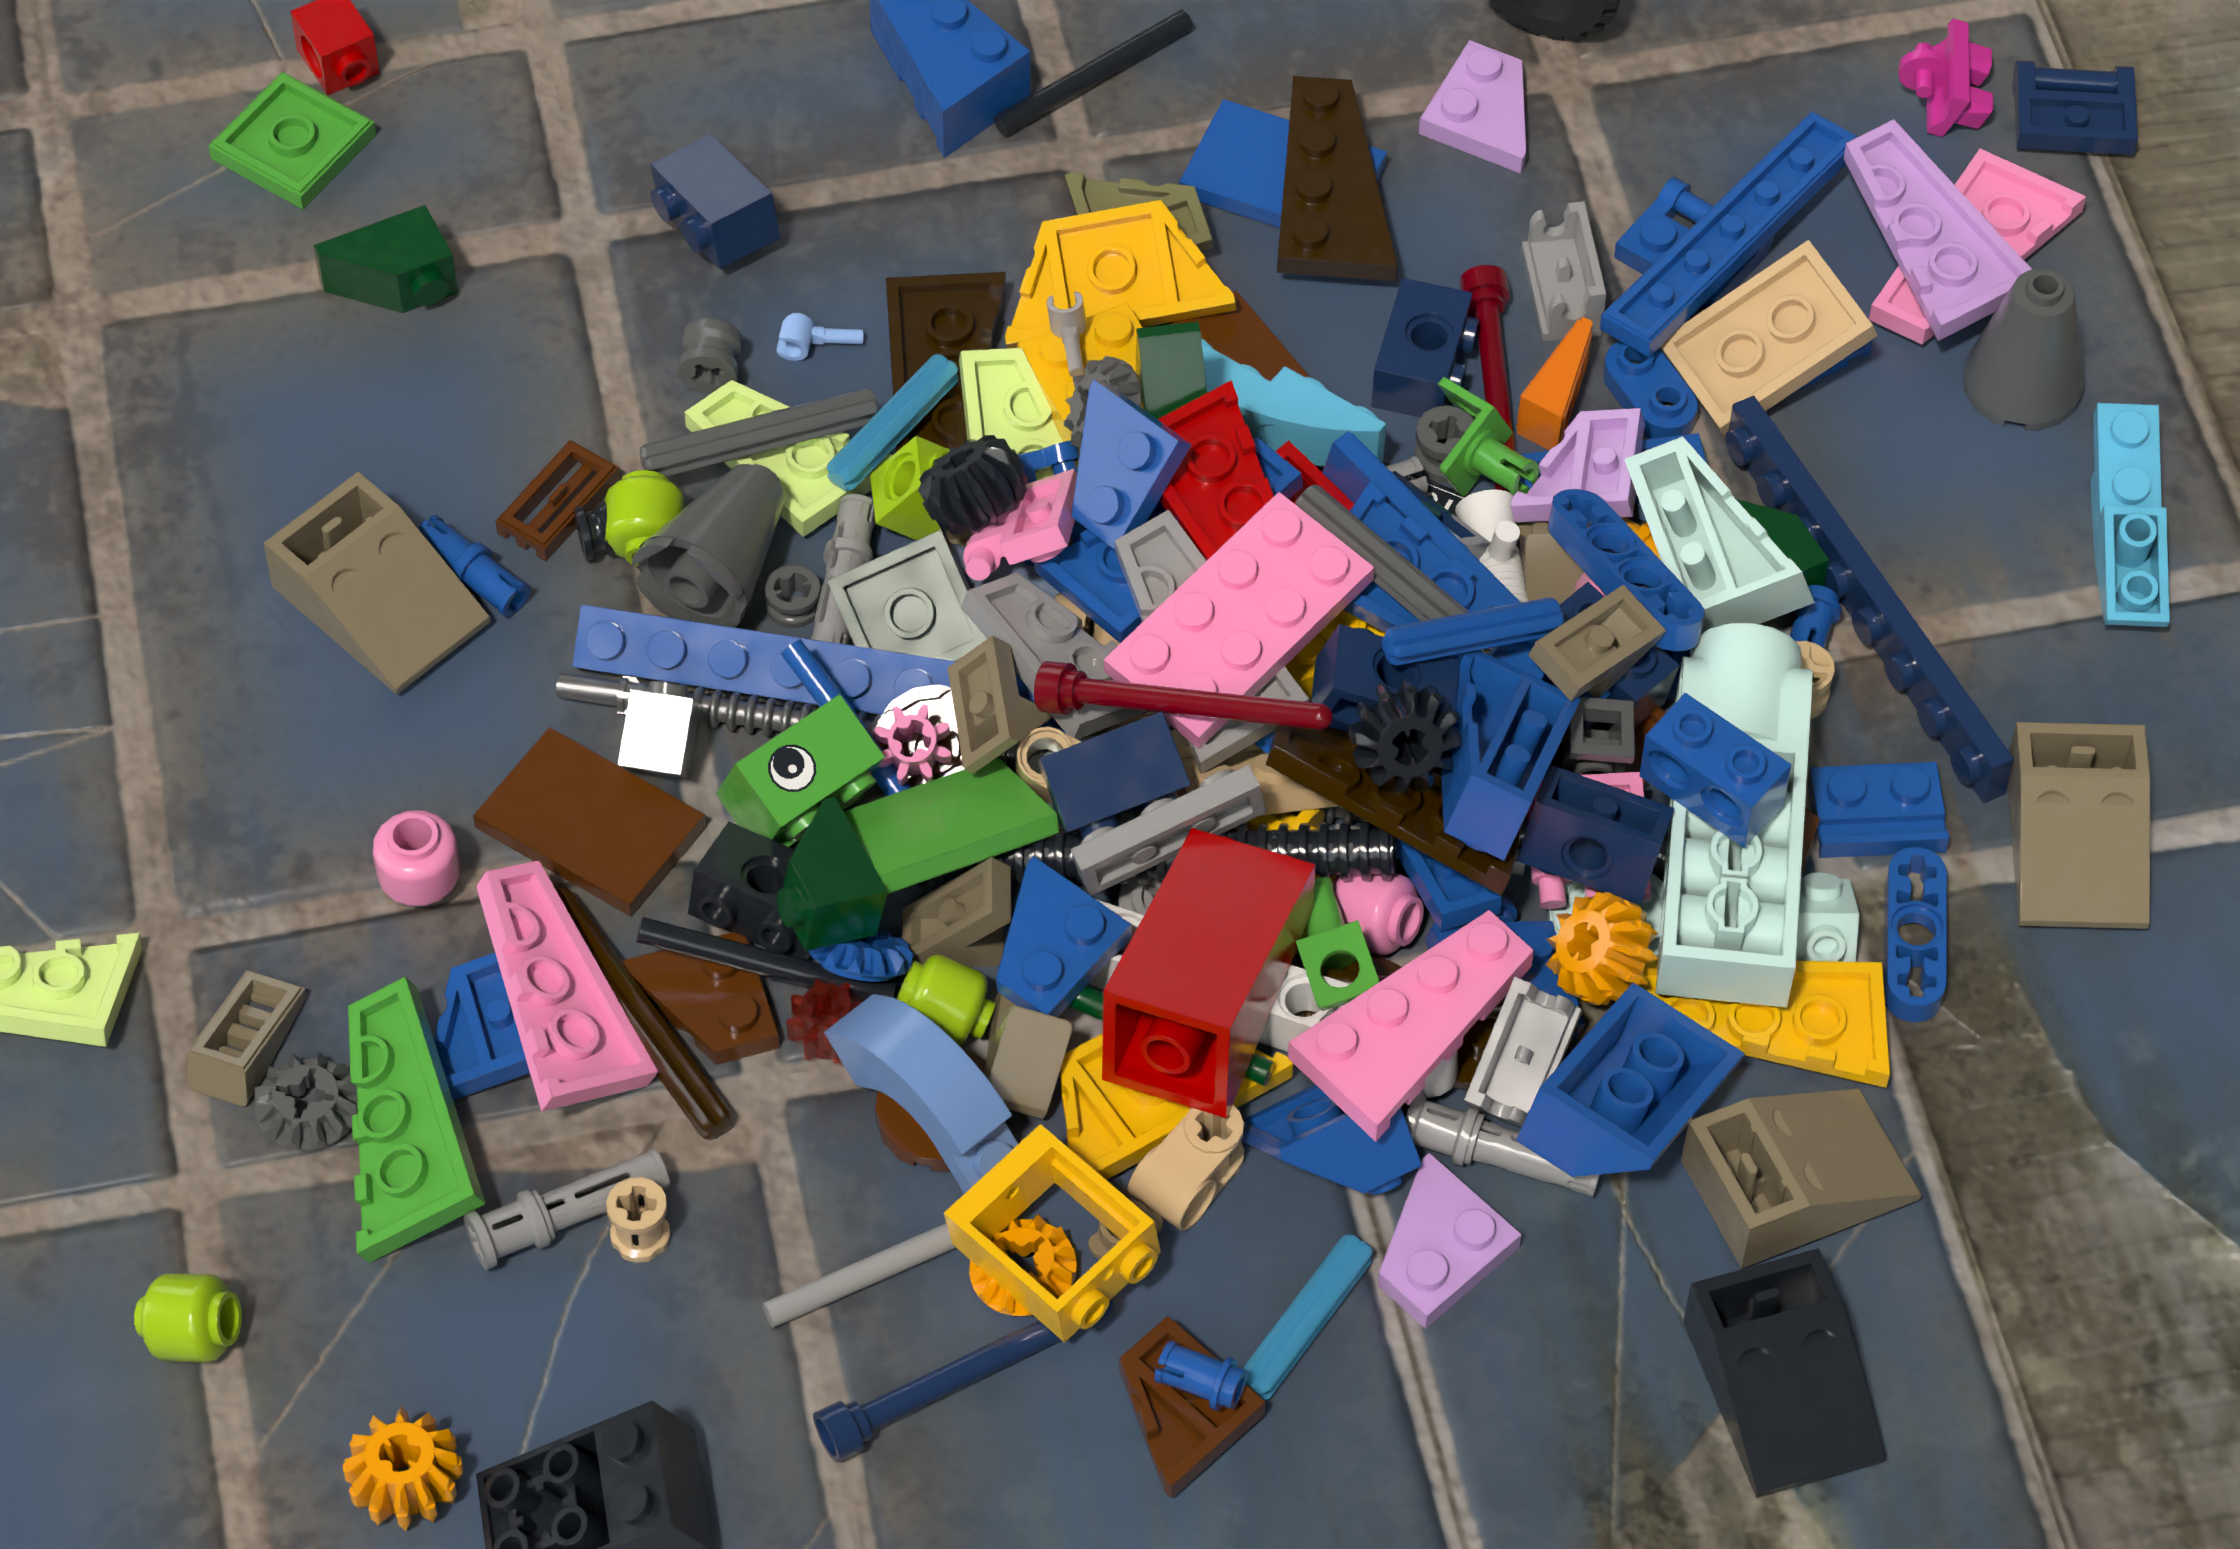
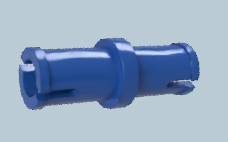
(476, 567)

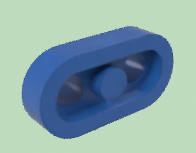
(1647, 386)

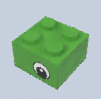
(788, 777)

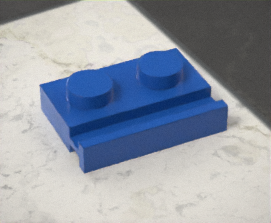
(1877, 809)

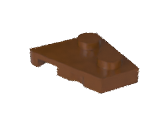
(710, 1001)
(1176, 1424)

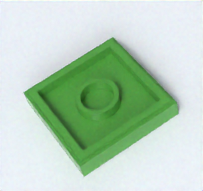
(292, 140)

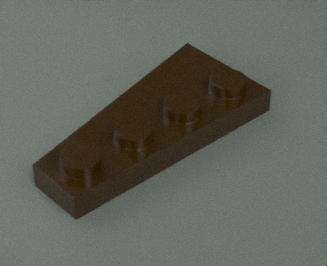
(1330, 191)
(942, 318)
(1326, 765)

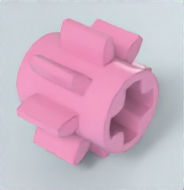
(922, 759)

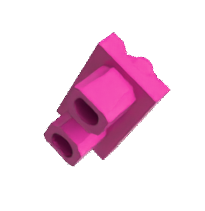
(1944, 78)

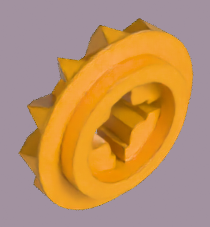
(1052, 1259)

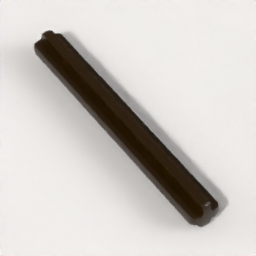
(674, 1064)

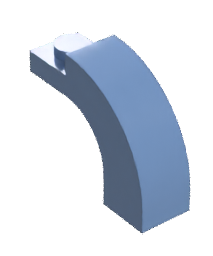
(931, 1077)

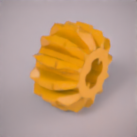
(1601, 948)
(388, 1492)

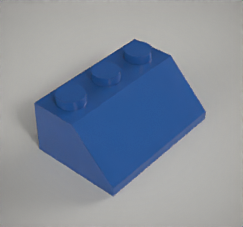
(1627, 1088)

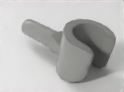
(1068, 326)

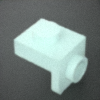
(1827, 919)

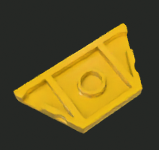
(1117, 259)
(1118, 1125)

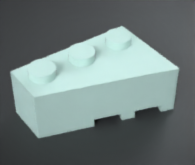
(1713, 540)

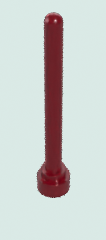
(1489, 299)
(1064, 688)

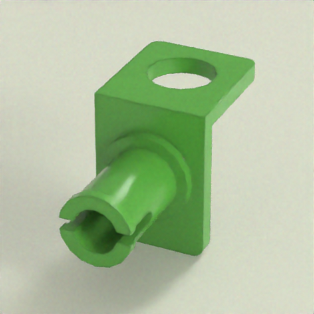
(1483, 448)
(1333, 946)

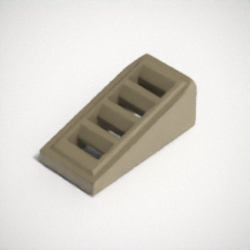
(230, 1072)

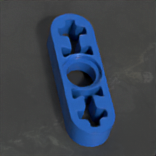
(1900, 955)

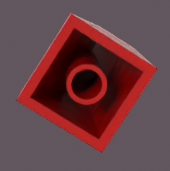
(1204, 971)

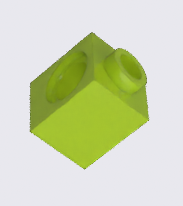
(896, 489)

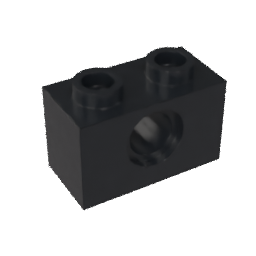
(739, 888)

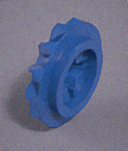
(867, 958)

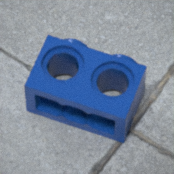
(1714, 770)

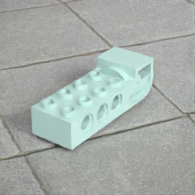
(1727, 906)

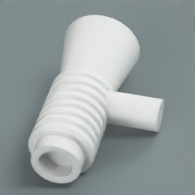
(1492, 518)

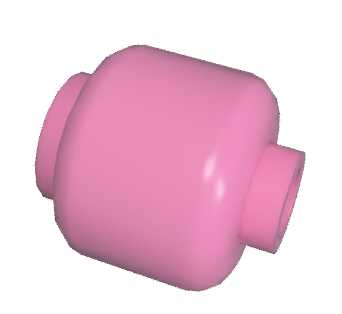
(416, 858)
(1386, 910)

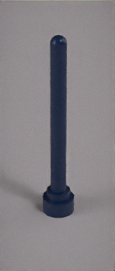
(847, 1426)

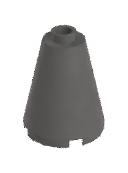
(2029, 355)
(713, 549)

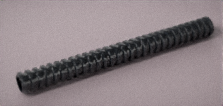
(1331, 850)

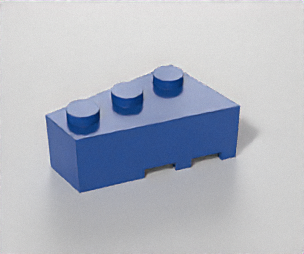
(953, 63)
(1507, 743)

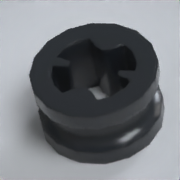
(592, 530)

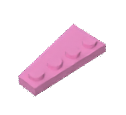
(2015, 202)
(562, 1004)
(1397, 1032)

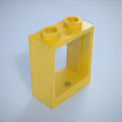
(1011, 1189)

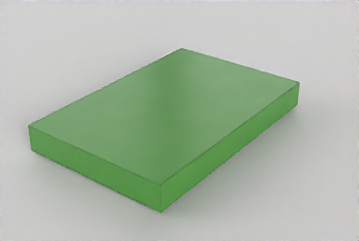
(950, 824)

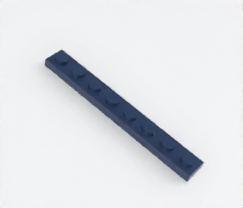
(1874, 607)

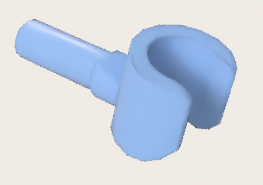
(800, 331)

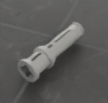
(1471, 1138)
(537, 1217)

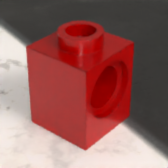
(335, 43)

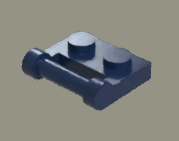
(2075, 109)

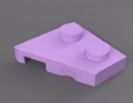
(1481, 107)
(1587, 460)
(1442, 1244)

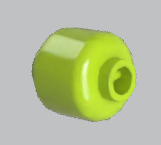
(639, 508)
(949, 996)
(188, 1317)

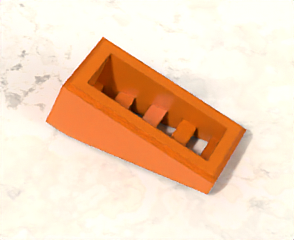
(1551, 395)

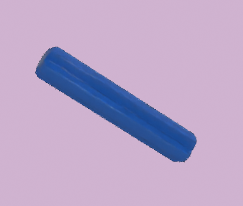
(1471, 631)

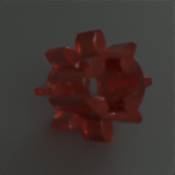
(816, 1013)

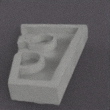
(1041, 632)

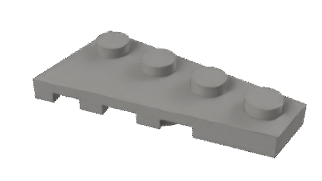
(1155, 564)

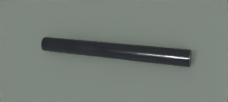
(1093, 72)
(751, 958)

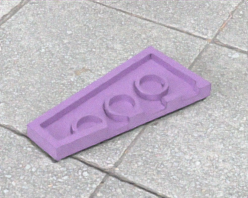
(1935, 233)

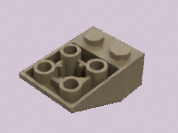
(373, 583)
(2080, 824)
(1793, 1170)

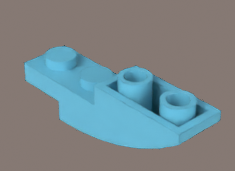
(1293, 409)
(2129, 516)

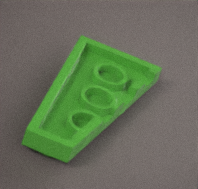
(406, 1125)

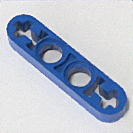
(1629, 565)

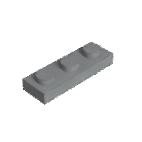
(1159, 832)

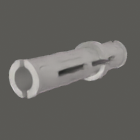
(843, 553)

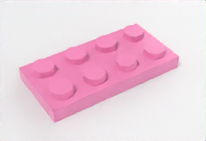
(1243, 612)

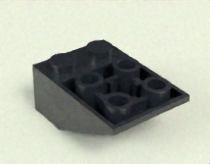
(1784, 1371)
(603, 1487)

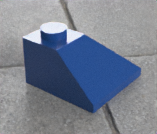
(1324, 1140)

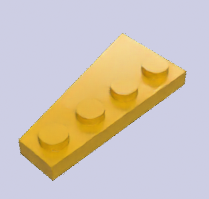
(1828, 1027)

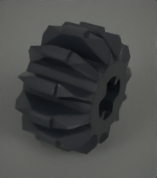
(973, 484)
(1410, 756)

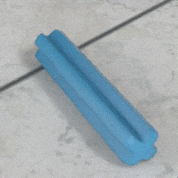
(892, 422)
(1307, 1315)

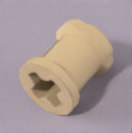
(624, 1211)

